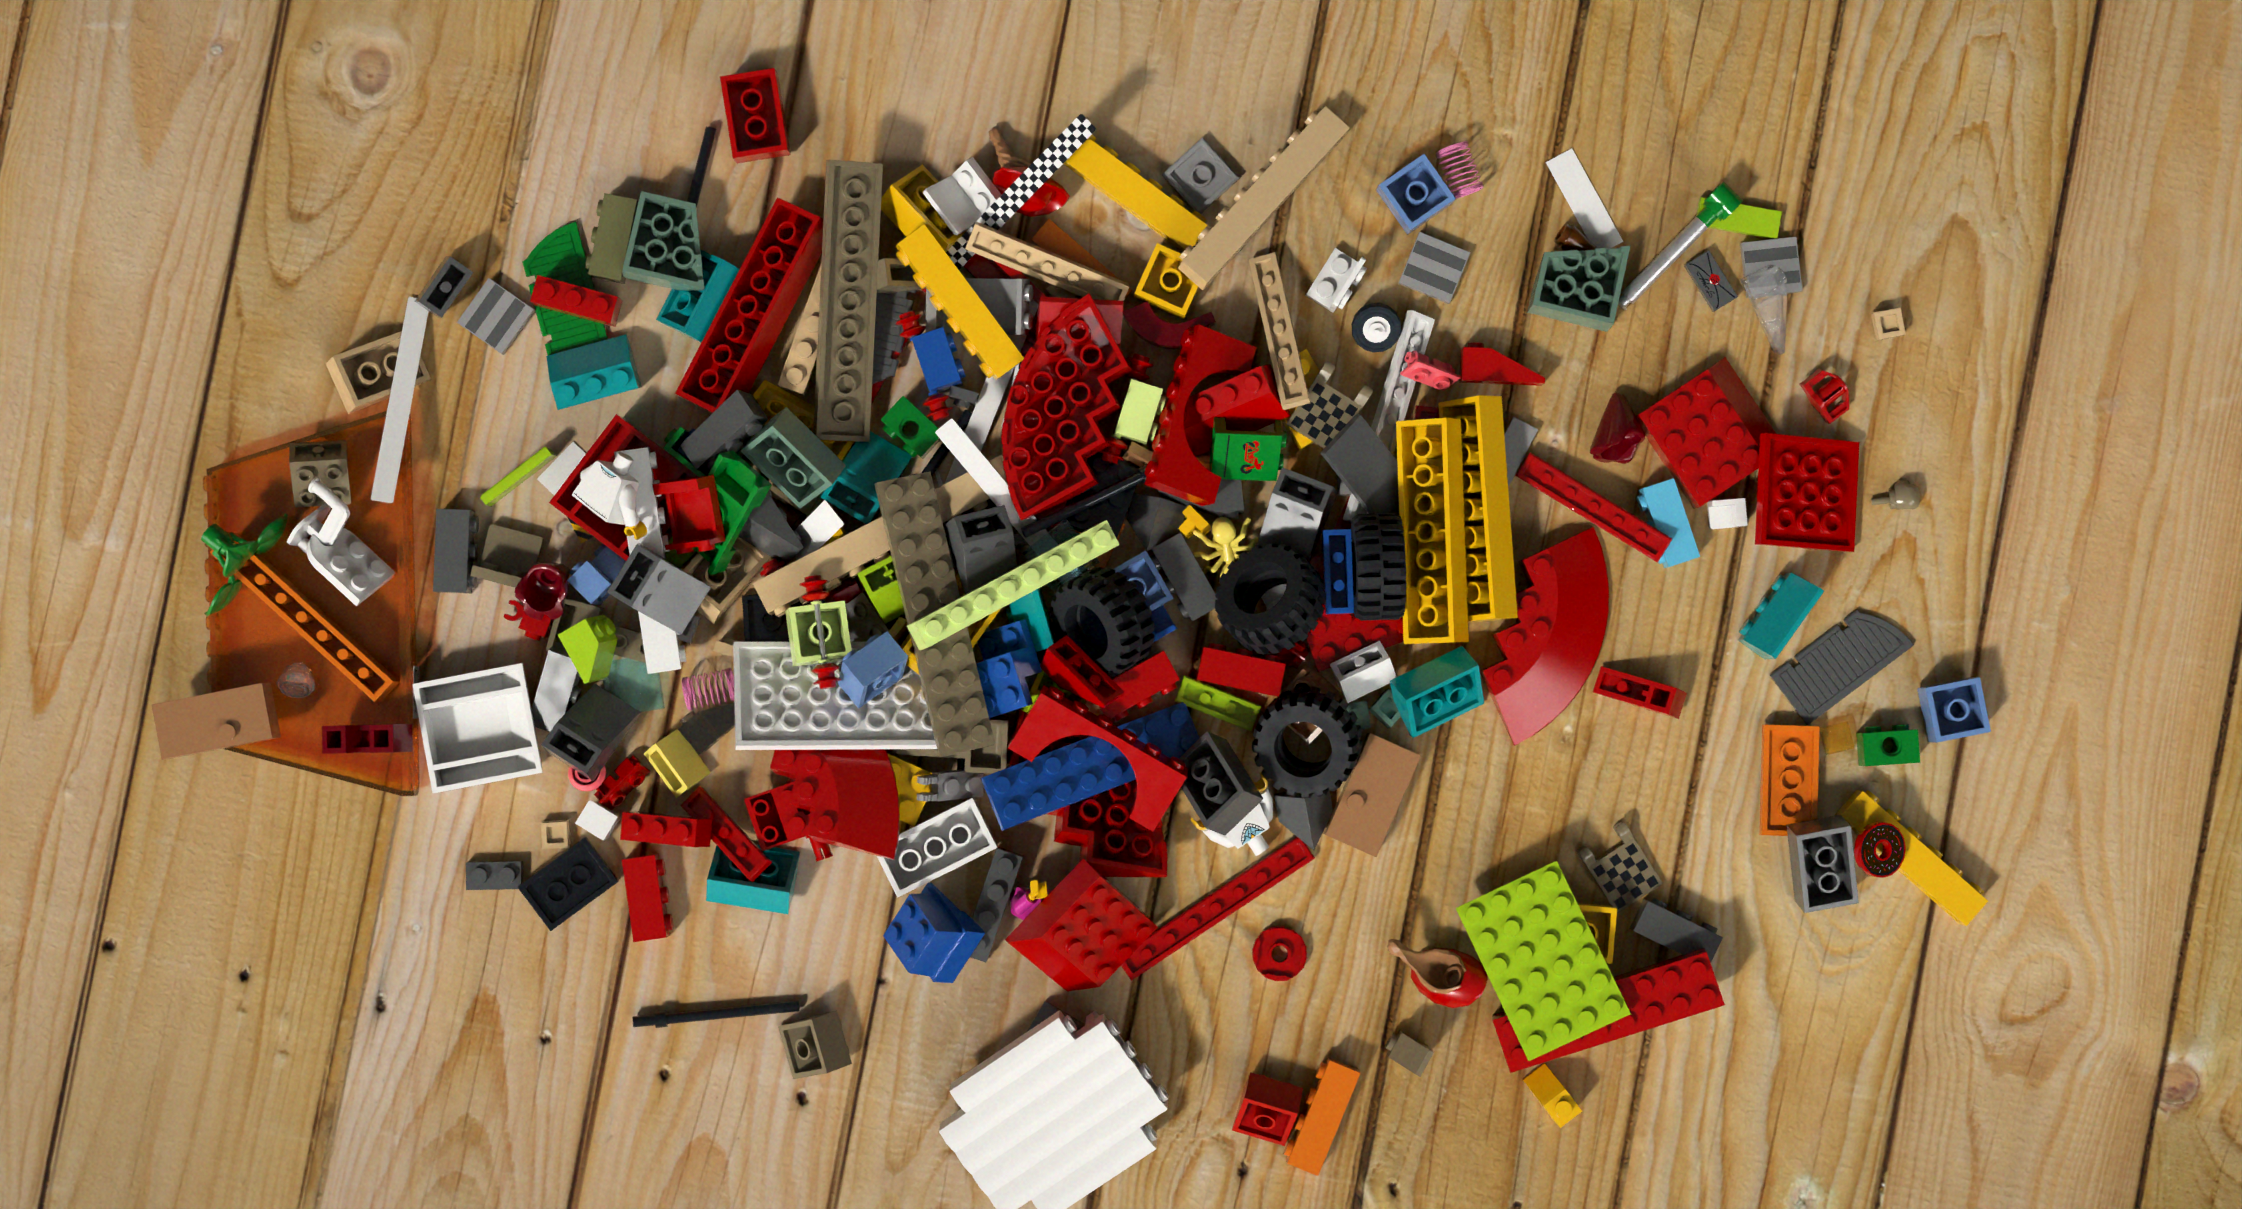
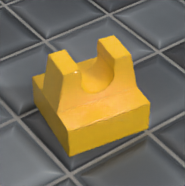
(1193, 522)

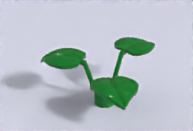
(237, 555)

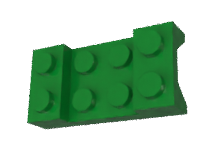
(738, 492)

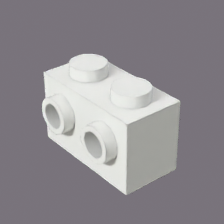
(1363, 671)

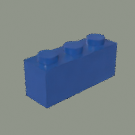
(1338, 571)

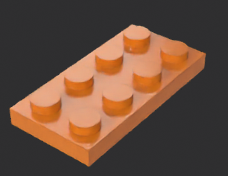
(1788, 777)

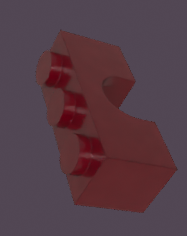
(367, 738)

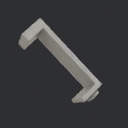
(1004, 299)

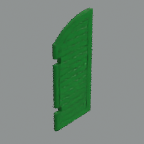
(563, 259)

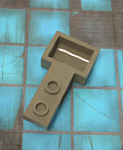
(628, 643)
(981, 760)

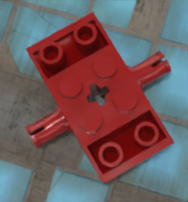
(780, 822)

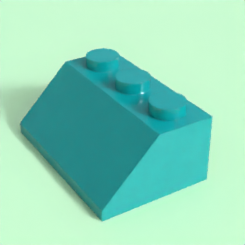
(694, 310)
(592, 372)
(1034, 610)
(1779, 615)
(1438, 691)
(768, 892)

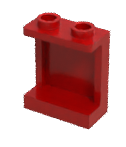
(692, 513)

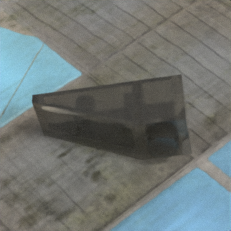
(707, 726)

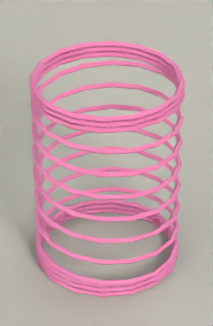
(1450, 150)
(688, 694)

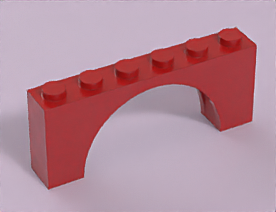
(1173, 463)
(1058, 717)

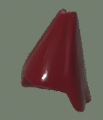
(1617, 432)
(544, 590)

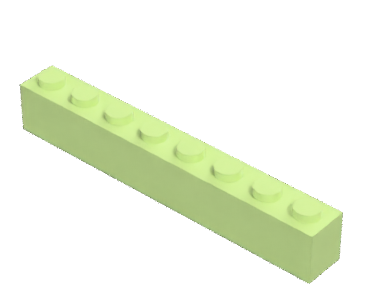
(1012, 585)

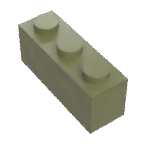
(611, 237)

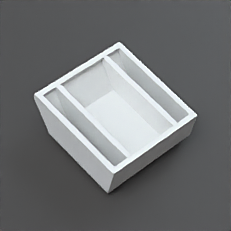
(477, 728)

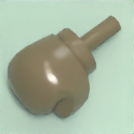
(1902, 497)

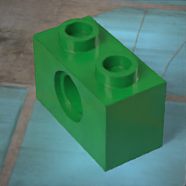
(906, 412)
(1904, 749)

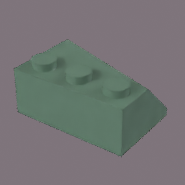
(665, 244)
(1580, 286)

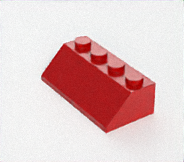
(1244, 401)

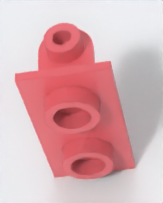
(1436, 374)

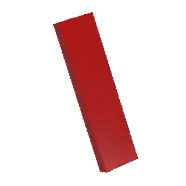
(727, 834)

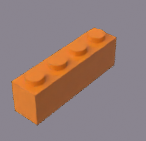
(1322, 1116)

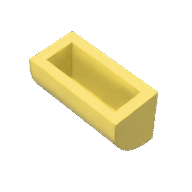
(677, 763)

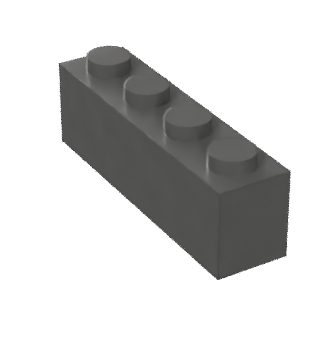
(995, 898)

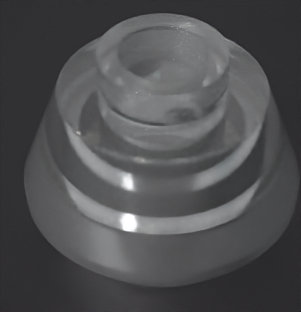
(296, 681)

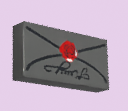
(1710, 281)

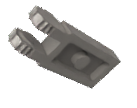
(951, 785)

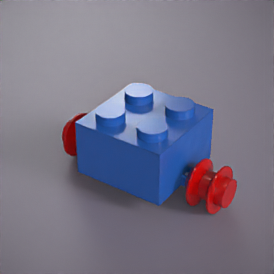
(936, 360)

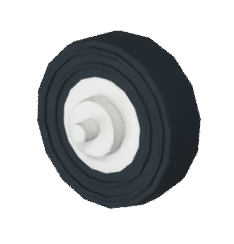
(1376, 327)

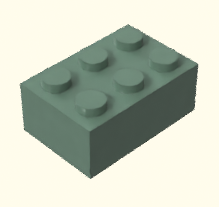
(793, 458)

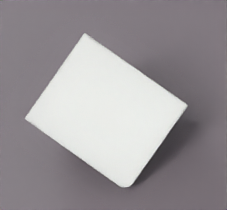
(1727, 513)
(598, 820)

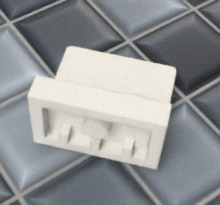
(963, 196)
(1334, 280)

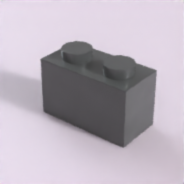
(443, 286)

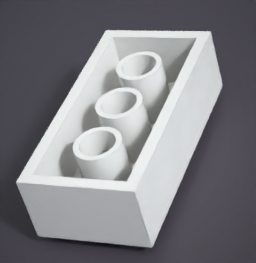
(938, 847)

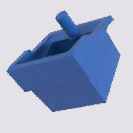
(933, 935)

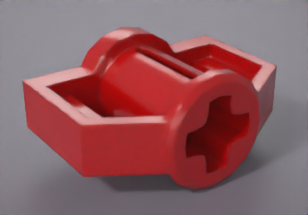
(1827, 394)

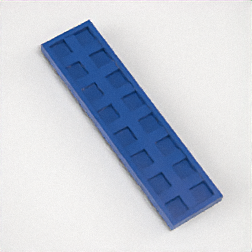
(1082, 768)

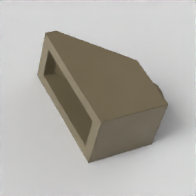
(895, 277)
(1408, 1052)

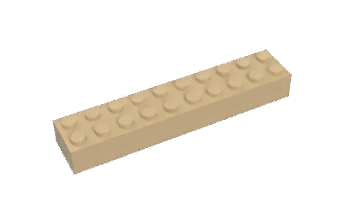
(863, 547)

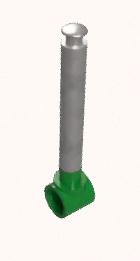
(1718, 206)

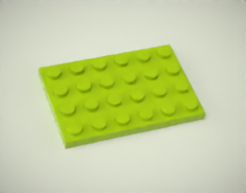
(1543, 961)

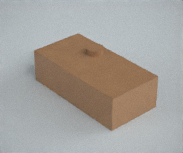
(216, 721)
(1372, 795)

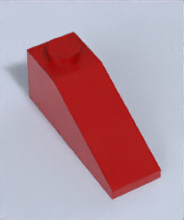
(1491, 367)
(1079, 673)
(1640, 692)

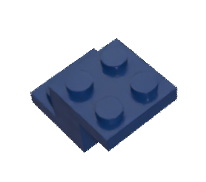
(1007, 661)

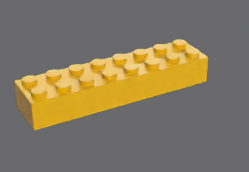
(1486, 508)
(1433, 530)

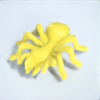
(1225, 543)

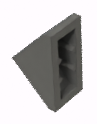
(1154, 519)
(1304, 815)

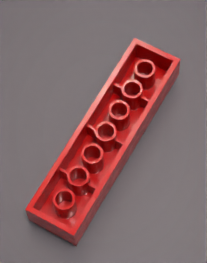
(755, 307)
(1654, 998)

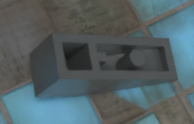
(1228, 501)

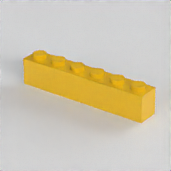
(1137, 195)
(959, 302)
(1921, 863)

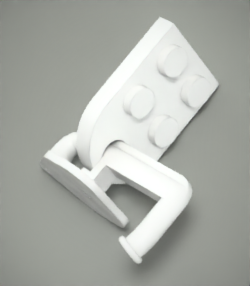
(337, 551)

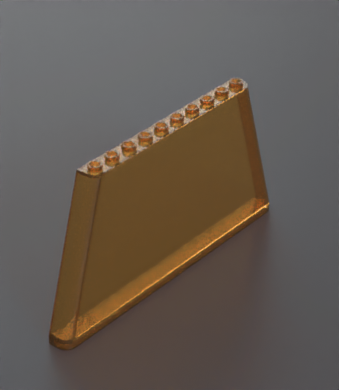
(255, 644)

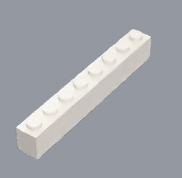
(659, 641)

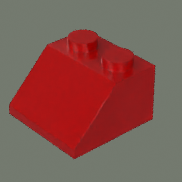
(1267, 1109)

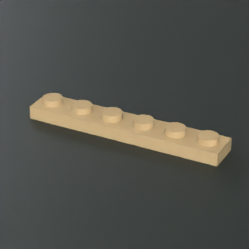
(1044, 264)
(1279, 331)

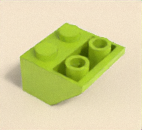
(883, 589)

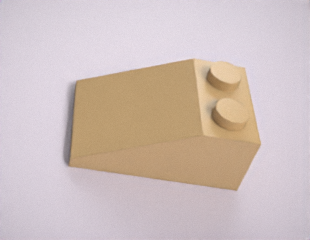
(367, 372)
(730, 583)

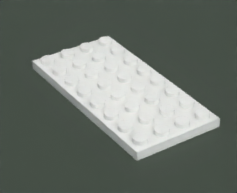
(785, 711)

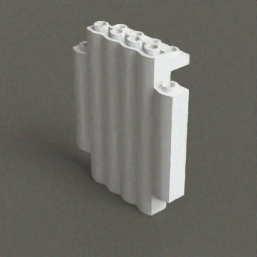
(1054, 1114)

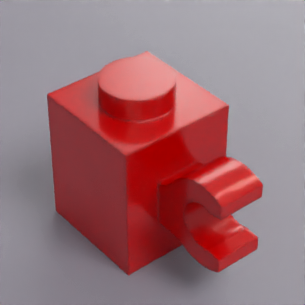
(533, 628)

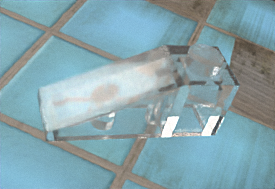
(1769, 299)

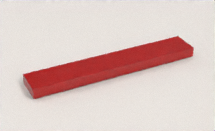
(1594, 507)

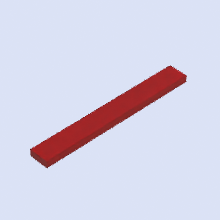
(1218, 906)

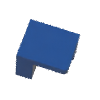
(1162, 623)

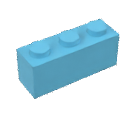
(1667, 514)

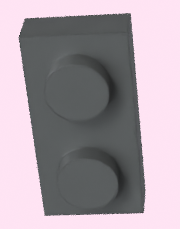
(494, 875)

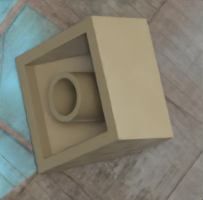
(815, 1045)

